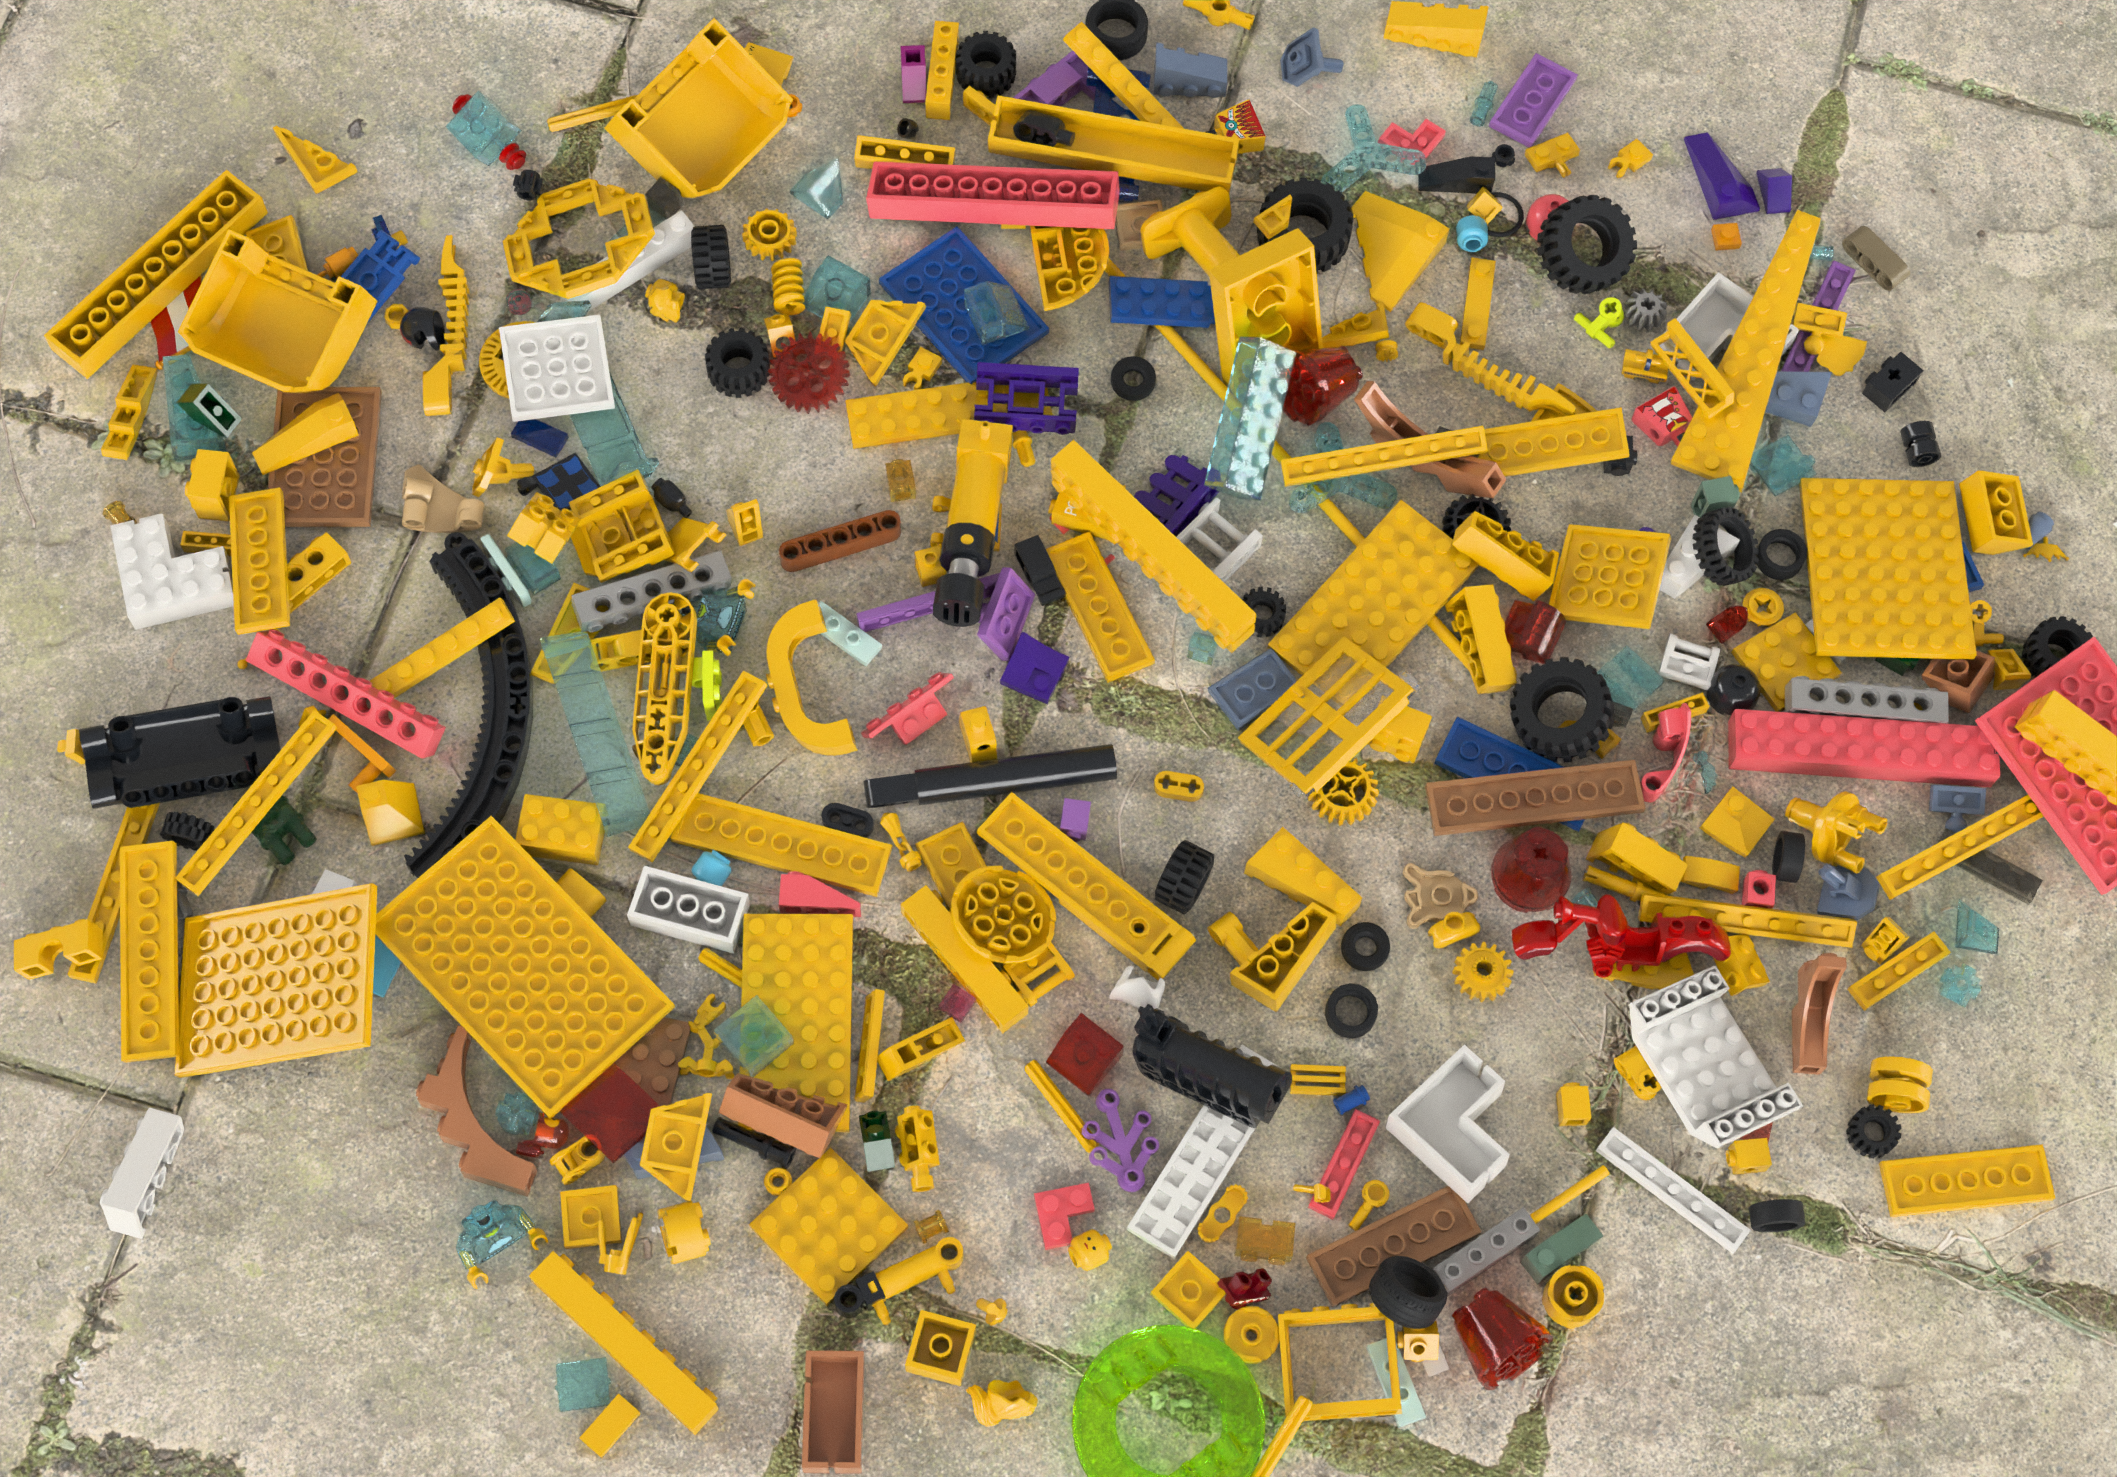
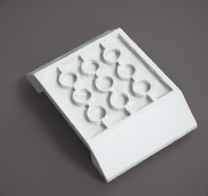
(1706, 1061)

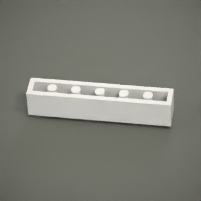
(669, 241)

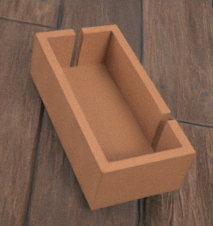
(833, 1412)

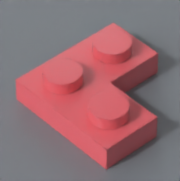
(1423, 139)
(1056, 1207)

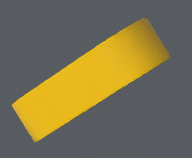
(1178, 786)

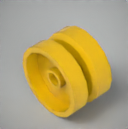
(1900, 1084)

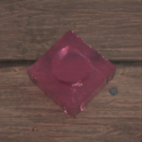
(957, 1003)

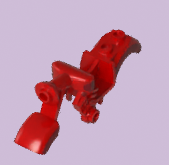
(1616, 941)

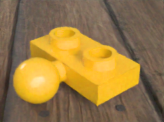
(1818, 322)

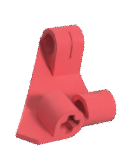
(1670, 736)

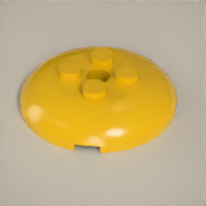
(1016, 898)

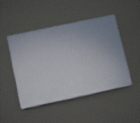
(1252, 688)

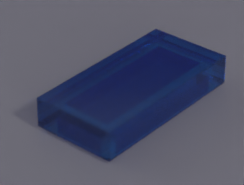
(540, 436)

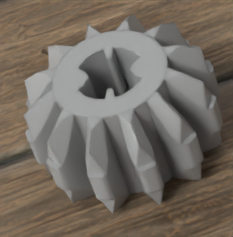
(1645, 309)

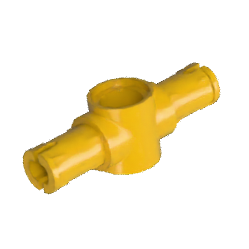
(1226, 14)

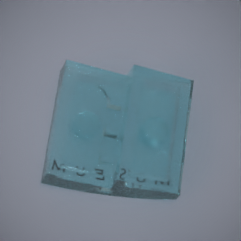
(1630, 679)

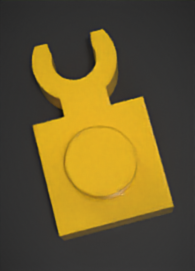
(1631, 156)
(922, 366)

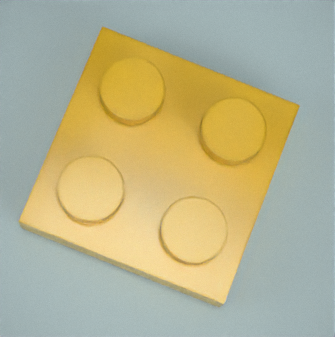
(581, 1214)
(1189, 1291)

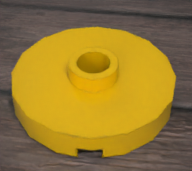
(1257, 1321)

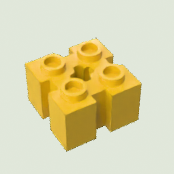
(544, 527)

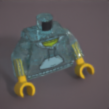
(721, 617)
(490, 1231)

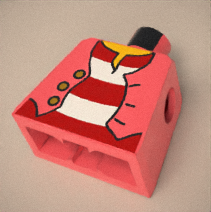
(1663, 417)

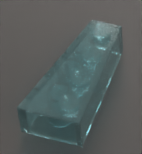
(185, 433)

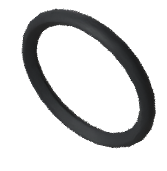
(1520, 220)

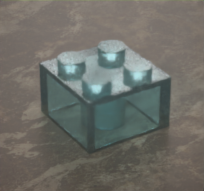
(754, 1036)

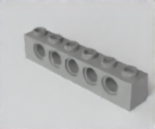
(636, 587)
(1932, 701)

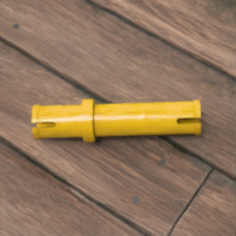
(1617, 884)

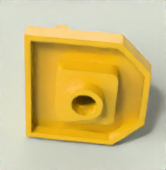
(497, 469)

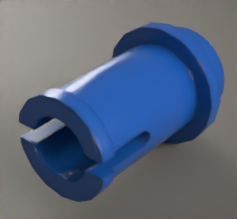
(1351, 1099)

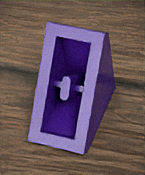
(1775, 190)

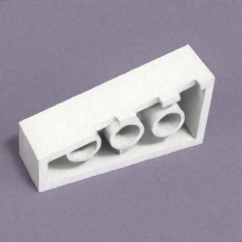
(141, 1172)

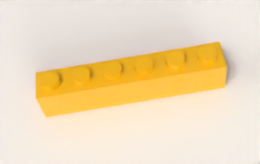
(974, 972)

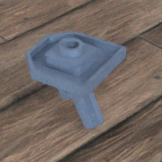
(1305, 60)
(1847, 893)

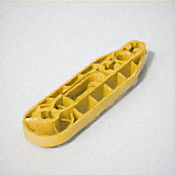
(664, 700)

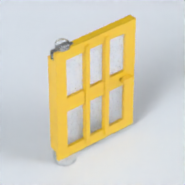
(1328, 716)

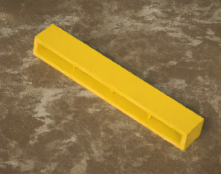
(624, 1342)

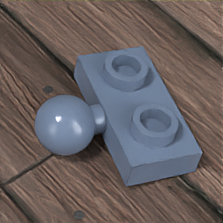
(1957, 802)

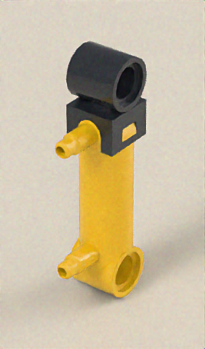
(877, 1287)

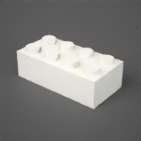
(688, 909)

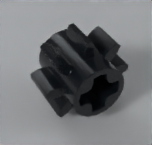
(528, 185)

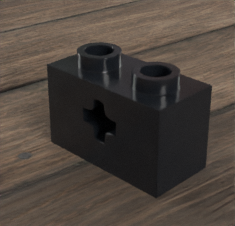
(1892, 381)

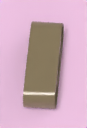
(1876, 258)

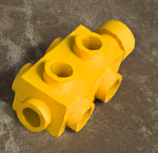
(918, 1146)

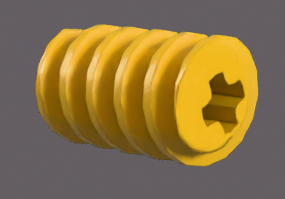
(788, 286)

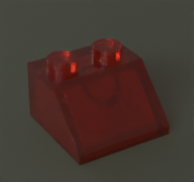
(1085, 1054)

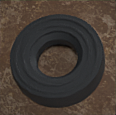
(1128, 392)
(1371, 931)

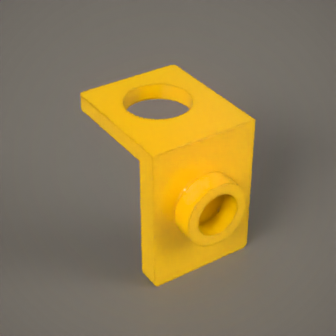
(778, 326)

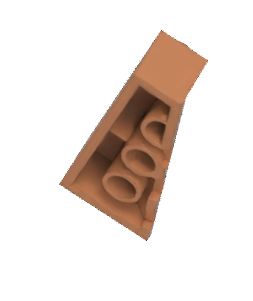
(782, 1113)

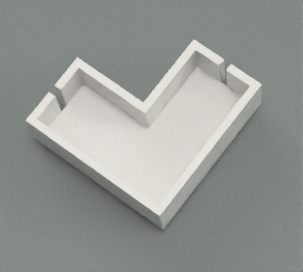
(1715, 318)
(165, 586)
(1440, 1125)

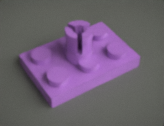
(1005, 614)

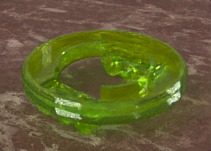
(1138, 1359)

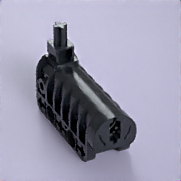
(1207, 1069)

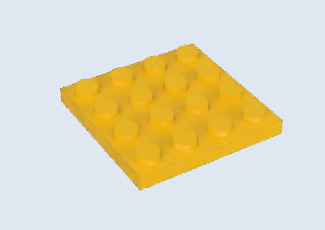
(1610, 575)
(828, 1226)

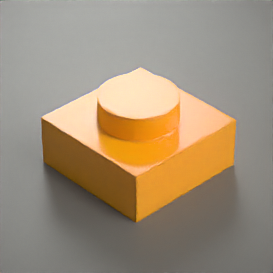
(1726, 236)

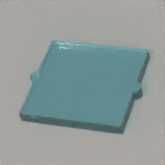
(583, 1384)

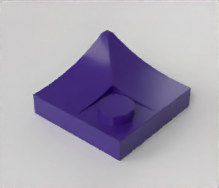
(1034, 669)

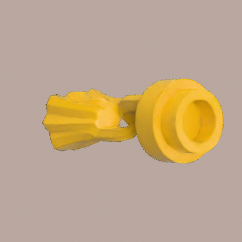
(891, 824)

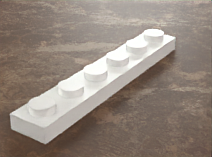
(1673, 1190)

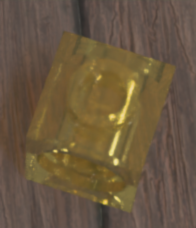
(900, 489)

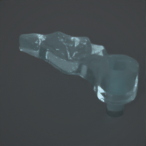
(1708, 771)

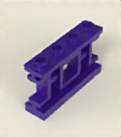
(1028, 380)

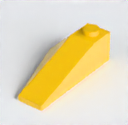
(312, 431)

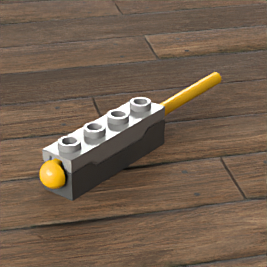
(1505, 1238)

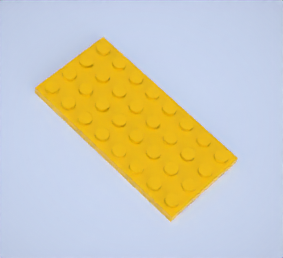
(1378, 593)
(805, 979)

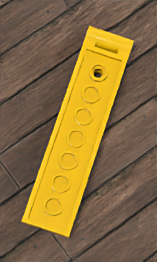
(1087, 887)

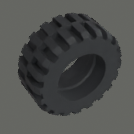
(1323, 204)
(1613, 232)
(1553, 679)

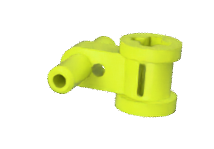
(1596, 328)

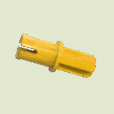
(1022, 443)

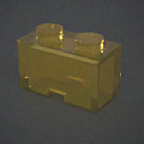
(1264, 1241)

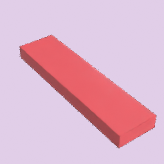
(1346, 1161)

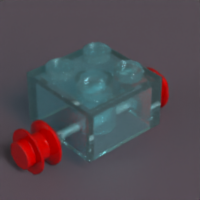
(486, 130)

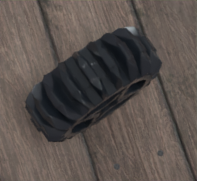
(1454, 518)

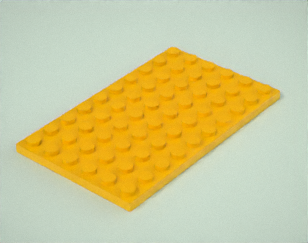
(521, 966)

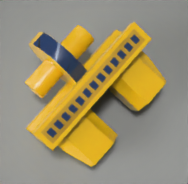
(1644, 366)

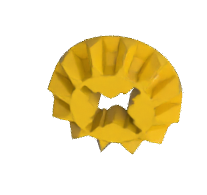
(1763, 596)

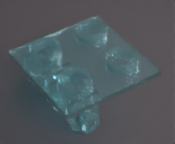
(1782, 465)

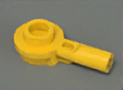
(1374, 1194)

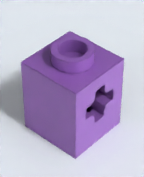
(1075, 819)

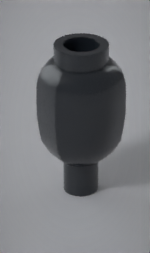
(671, 497)

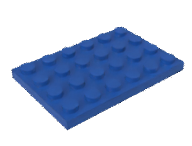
(939, 279)

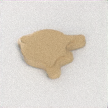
(1435, 895)

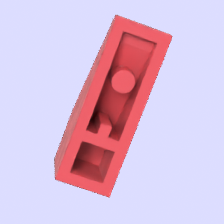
(809, 896)

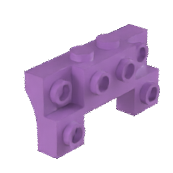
(1059, 82)

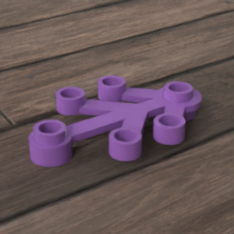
(1120, 1144)

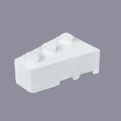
(1682, 567)

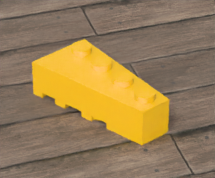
(1437, 27)
(1302, 876)
(1280, 963)

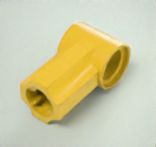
(758, 727)
(1229, 933)

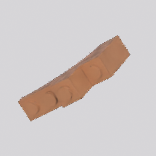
(1812, 1013)

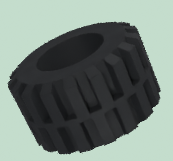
(986, 48)
(711, 257)
(735, 345)
(2053, 631)
(1184, 877)

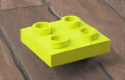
(709, 677)

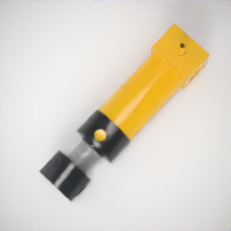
(972, 520)

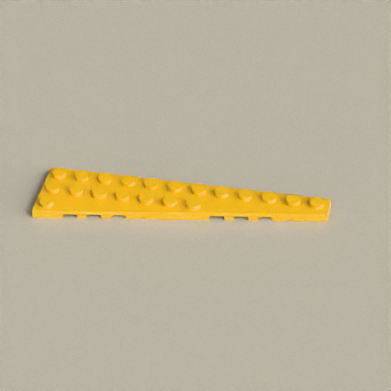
(1750, 364)

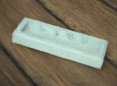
(509, 577)
(849, 636)
(1411, 1406)

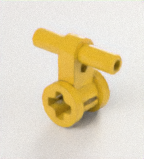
(1978, 624)

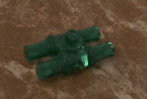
(288, 822)

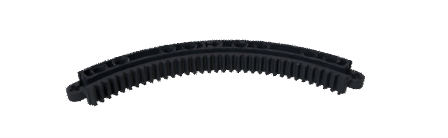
(484, 791)

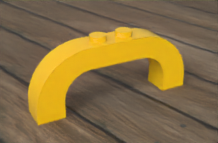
(786, 635)

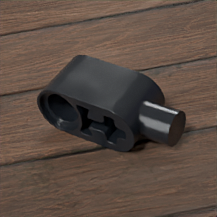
(1042, 129)

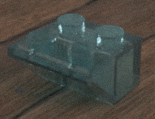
(994, 311)

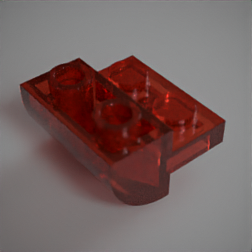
(1534, 629)

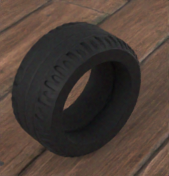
(1125, 10)
(1408, 1292)

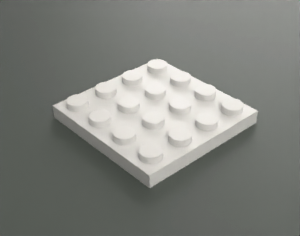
(556, 368)

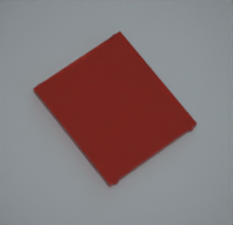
(611, 1113)

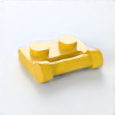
(1027, 971)

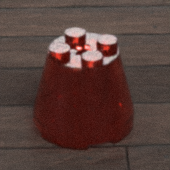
(1320, 383)
(1525, 881)
(1499, 1337)

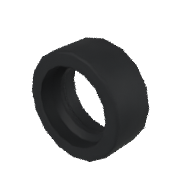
(1789, 539)
(1788, 856)
(1363, 994)
(1777, 1215)

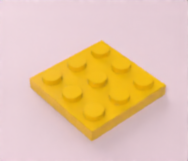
(1782, 654)

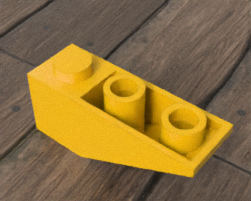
(1884, 940)

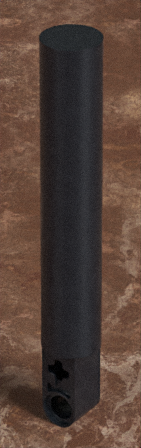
(994, 777)

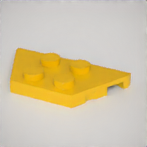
(881, 334)
(675, 1143)

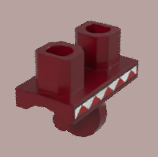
(1246, 1288)

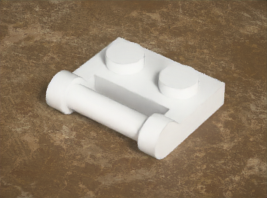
(1688, 668)

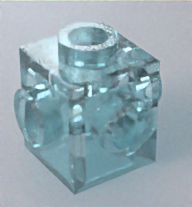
(1962, 994)
(520, 1121)

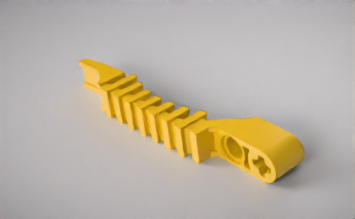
(1440, 328)
(438, 380)

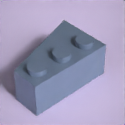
(1798, 395)

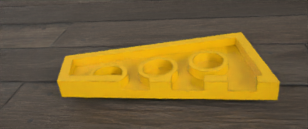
(565, 623)

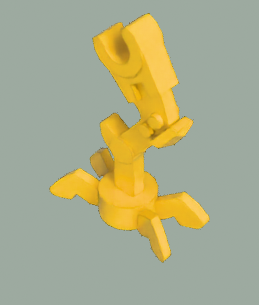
(706, 1067)

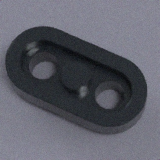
(848, 819)

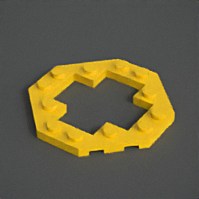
(620, 251)

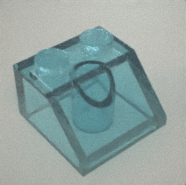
(836, 287)

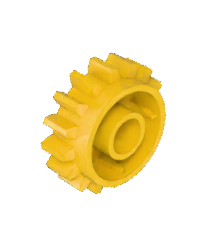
(769, 234)
(1487, 959)

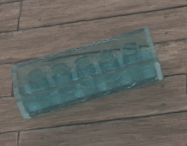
(1250, 418)

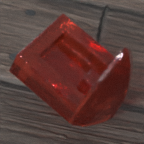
(1728, 623)

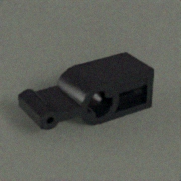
(1039, 570)

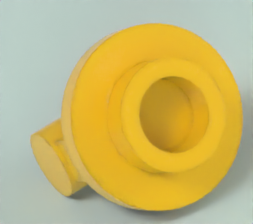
(995, 1311)

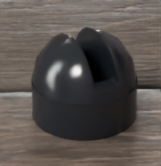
(907, 133)

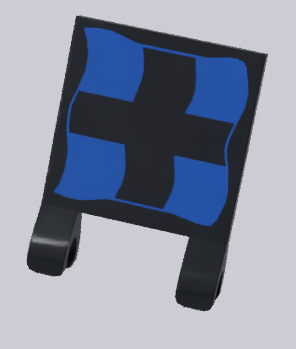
(561, 481)

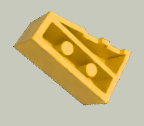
(1638, 856)

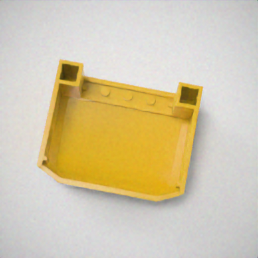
(702, 115)
(275, 318)

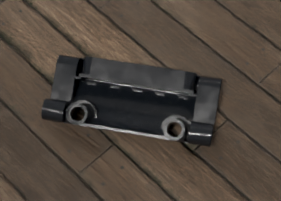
(179, 752)

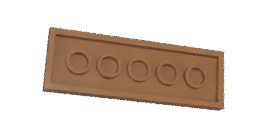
(1413, 1232)

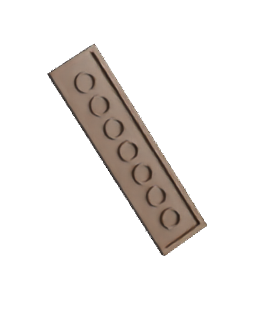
(1534, 797)

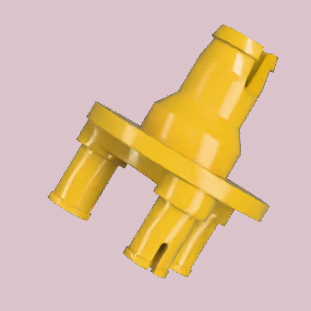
(1834, 827)

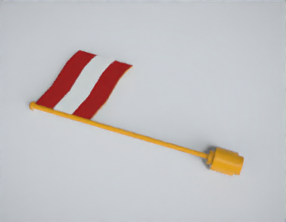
(171, 317)

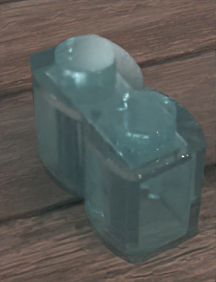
(534, 570)

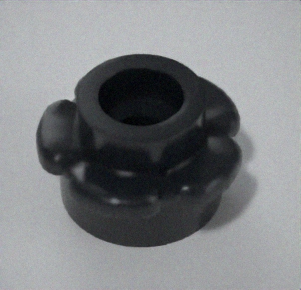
(1505, 151)

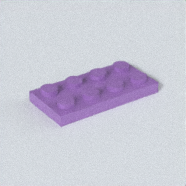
(1533, 100)

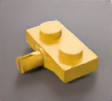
(1553, 154)

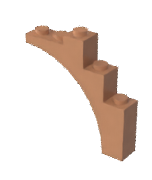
(1458, 475)
(447, 1094)

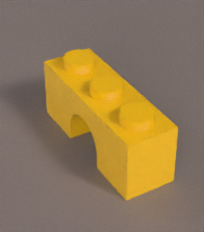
(37, 951)

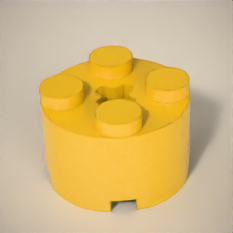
(683, 1232)
(1572, 1280)

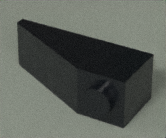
(1459, 175)

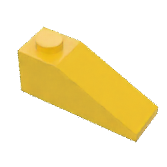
(745, 521)
(919, 1049)

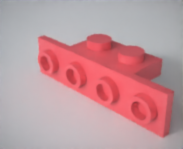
(914, 714)

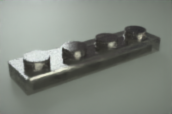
(1999, 873)

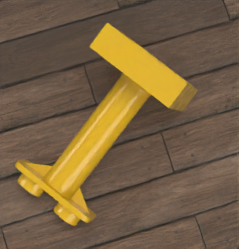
(1254, 294)

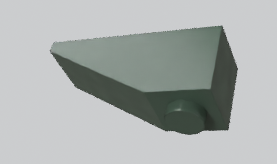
(1561, 1248)

